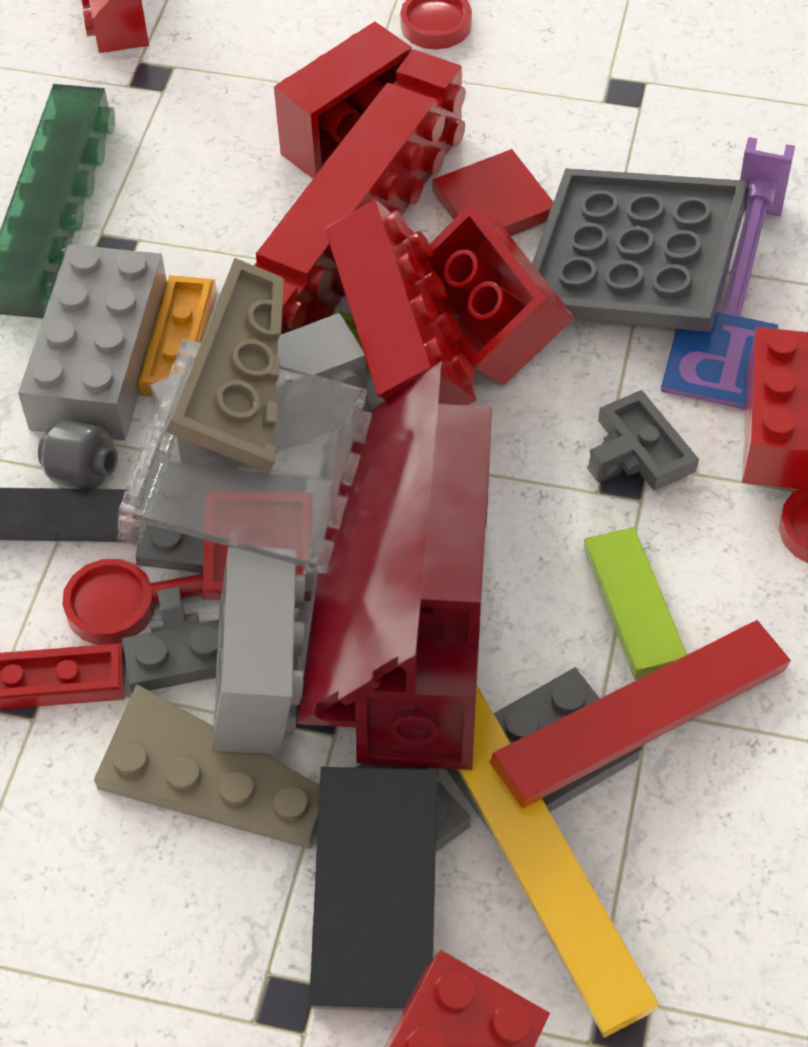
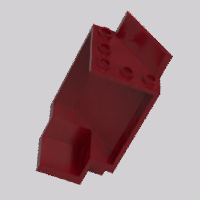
(404, 586)

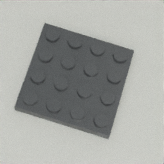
(641, 246)

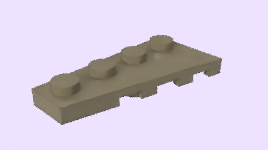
(234, 375)
(169, 762)

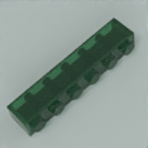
(51, 196)

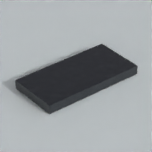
(373, 887)

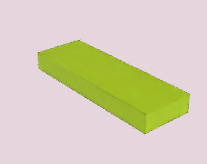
(634, 601)

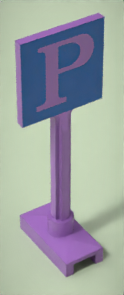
(716, 362)

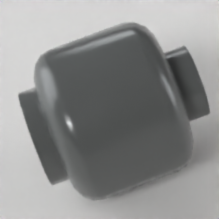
(77, 454)

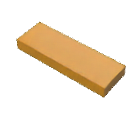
(181, 316)

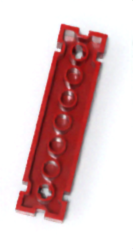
(382, 159)

